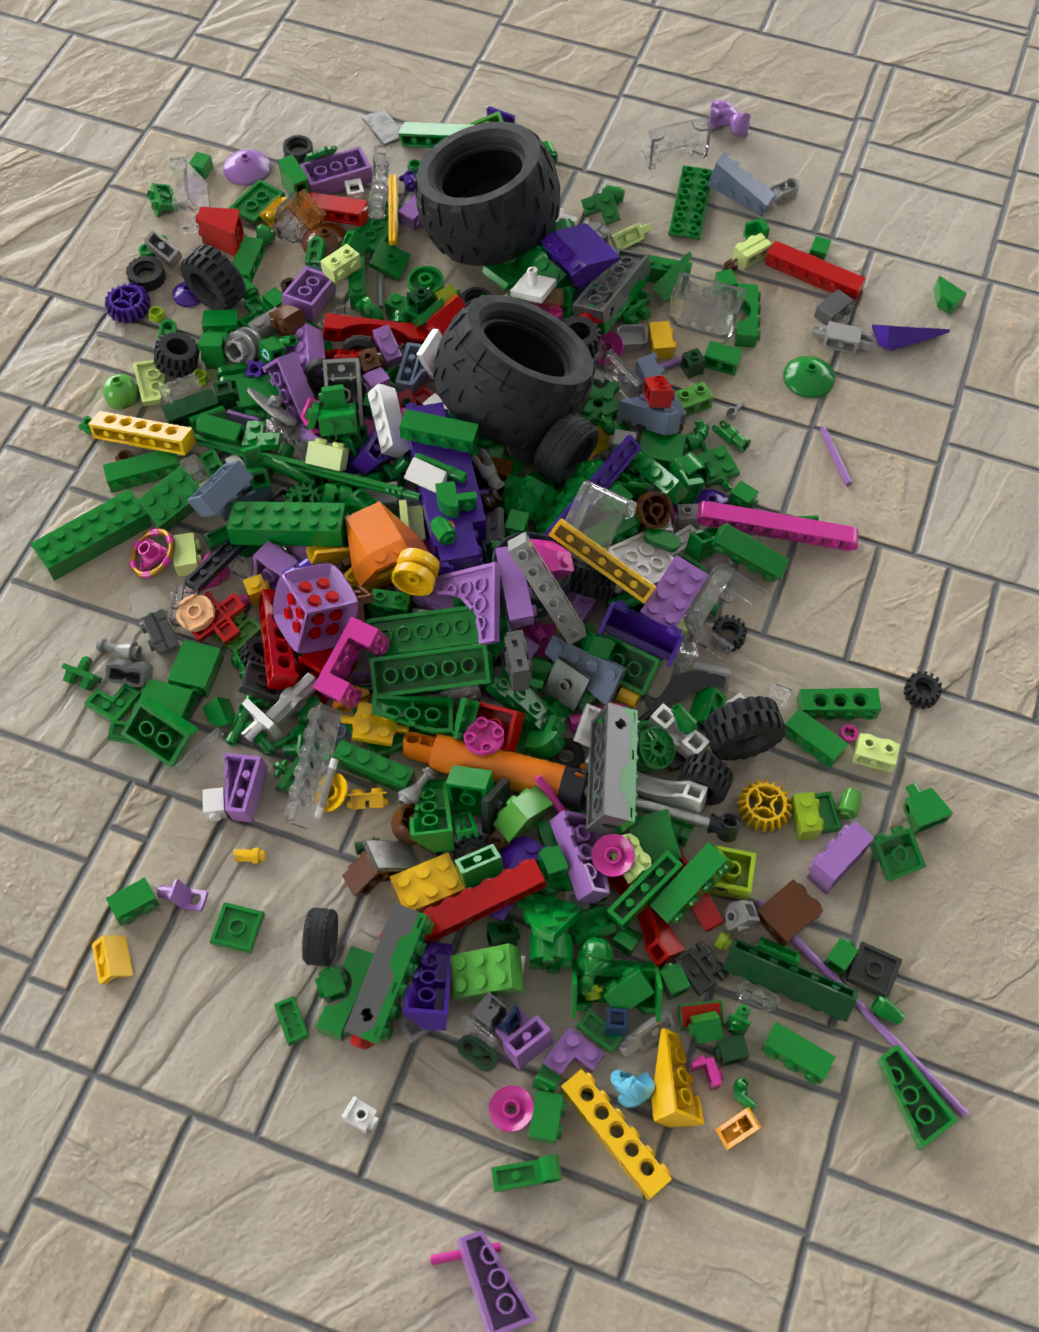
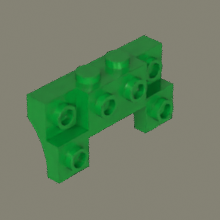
(528, 702)

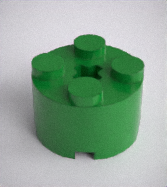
(691, 465)
(551, 955)

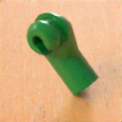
(741, 1094)

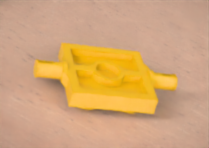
(372, 728)

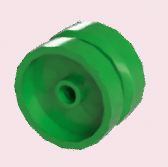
(426, 276)

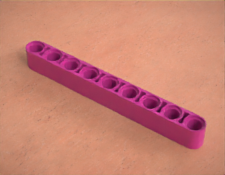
(778, 526)

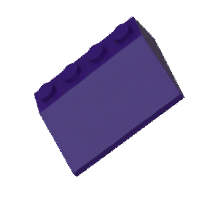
(579, 253)

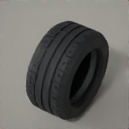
(564, 446)

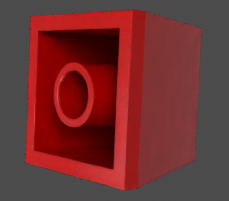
(220, 228)
(445, 314)
(313, 664)

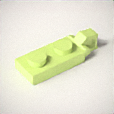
(630, 235)

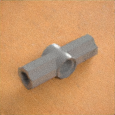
(292, 700)

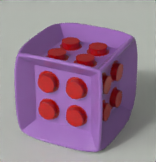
(313, 607)

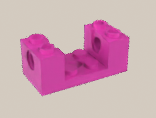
(347, 650)

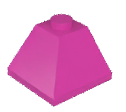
(555, 556)

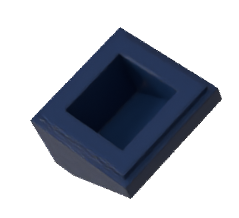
(510, 1021)
(616, 1021)

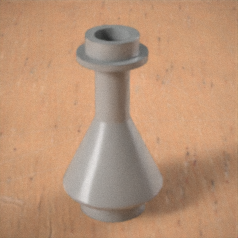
(128, 650)
(412, 793)

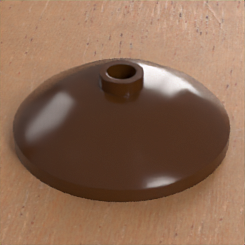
(330, 233)

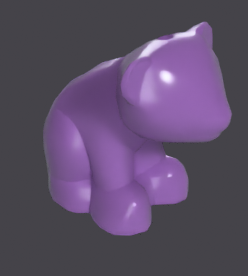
(725, 114)

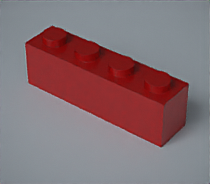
(343, 209)

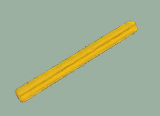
(393, 209)

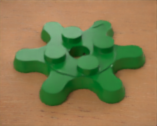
(606, 397)

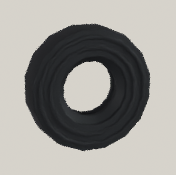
(310, 369)
(578, 752)

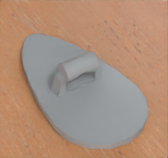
(273, 407)

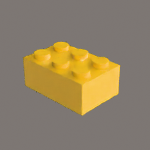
(427, 883)

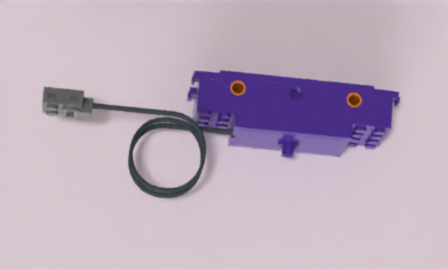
(470, 543)

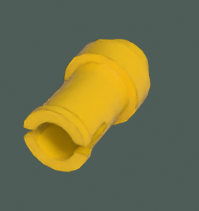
(253, 855)

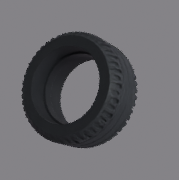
(320, 937)

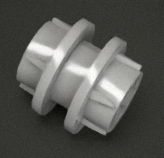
(242, 345)

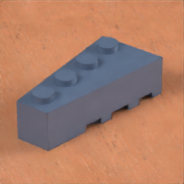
(740, 185)
(648, 367)
(605, 674)

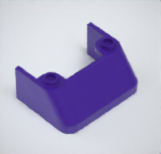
(642, 631)

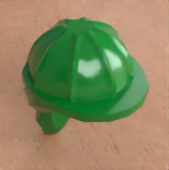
(593, 959)

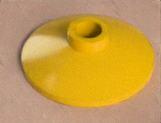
(337, 793)

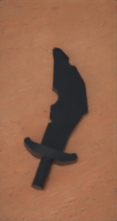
(677, 689)

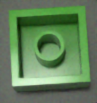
(522, 813)

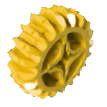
(759, 792)

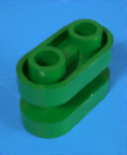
(232, 372)

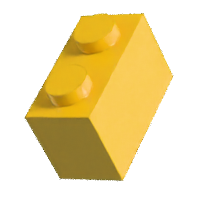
(661, 339)

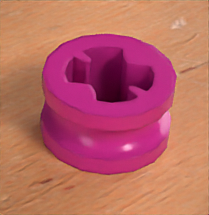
(848, 728)

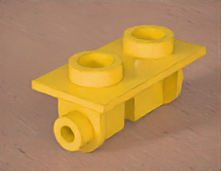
(270, 212)
(375, 798)

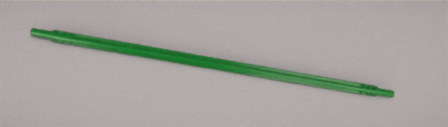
(334, 475)

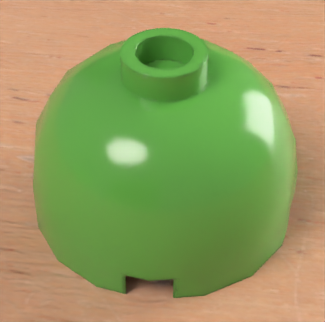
(120, 391)

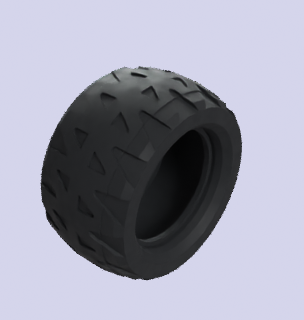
(488, 193)
(511, 370)

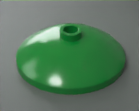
(809, 377)

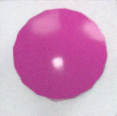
(484, 737)

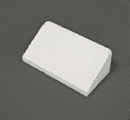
(425, 474)

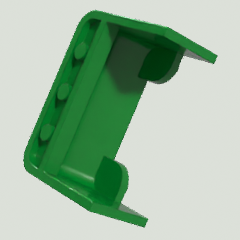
(647, 1006)

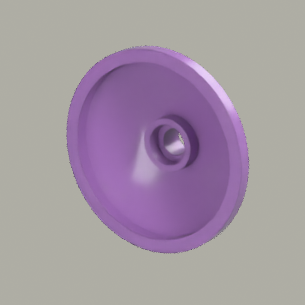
(247, 167)

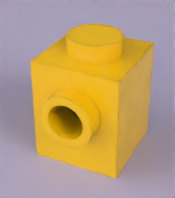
(254, 588)

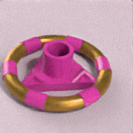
(151, 553)

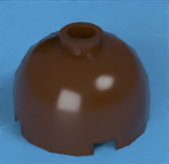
(654, 510)
(400, 823)

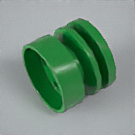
(654, 749)

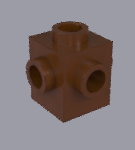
(371, 360)

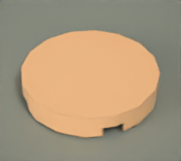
(195, 612)

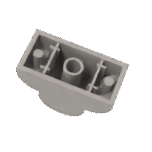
(348, 373)

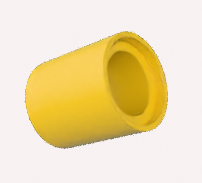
(628, 697)

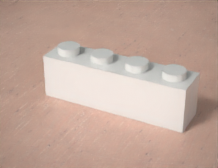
(387, 420)

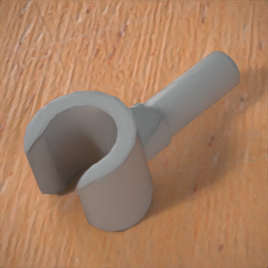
(734, 410)

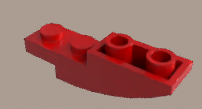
(705, 909)

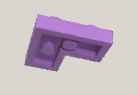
(573, 1047)

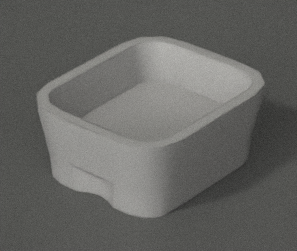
(633, 337)

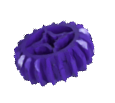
(127, 303)

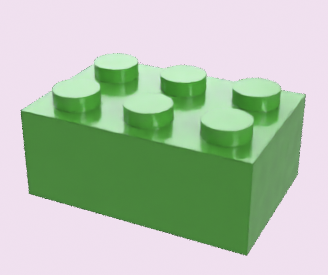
(486, 971)

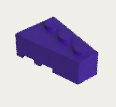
(369, 455)

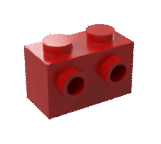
(658, 392)

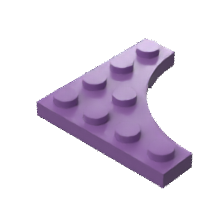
(480, 592)

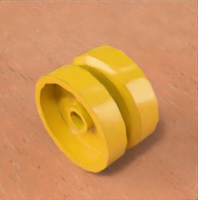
(416, 572)

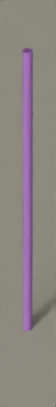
(880, 1027)

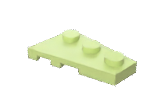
(148, 380)

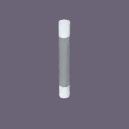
(332, 768)

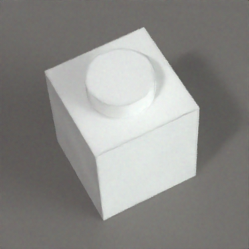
(214, 804)

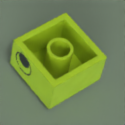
(739, 879)

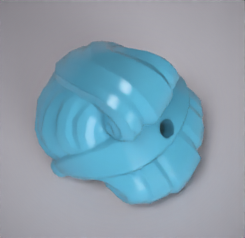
(632, 1090)

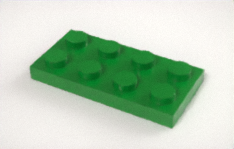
(376, 230)

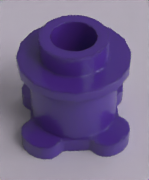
(408, 179)
(255, 369)

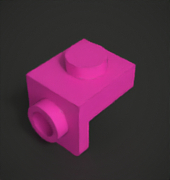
(713, 1073)

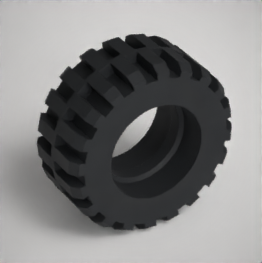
(213, 278)
(744, 728)

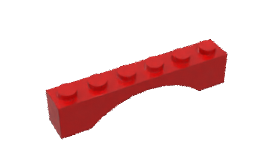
(341, 327)
(659, 938)

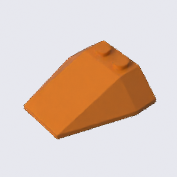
(376, 541)

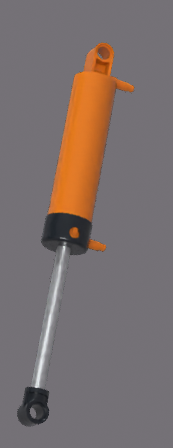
(566, 781)

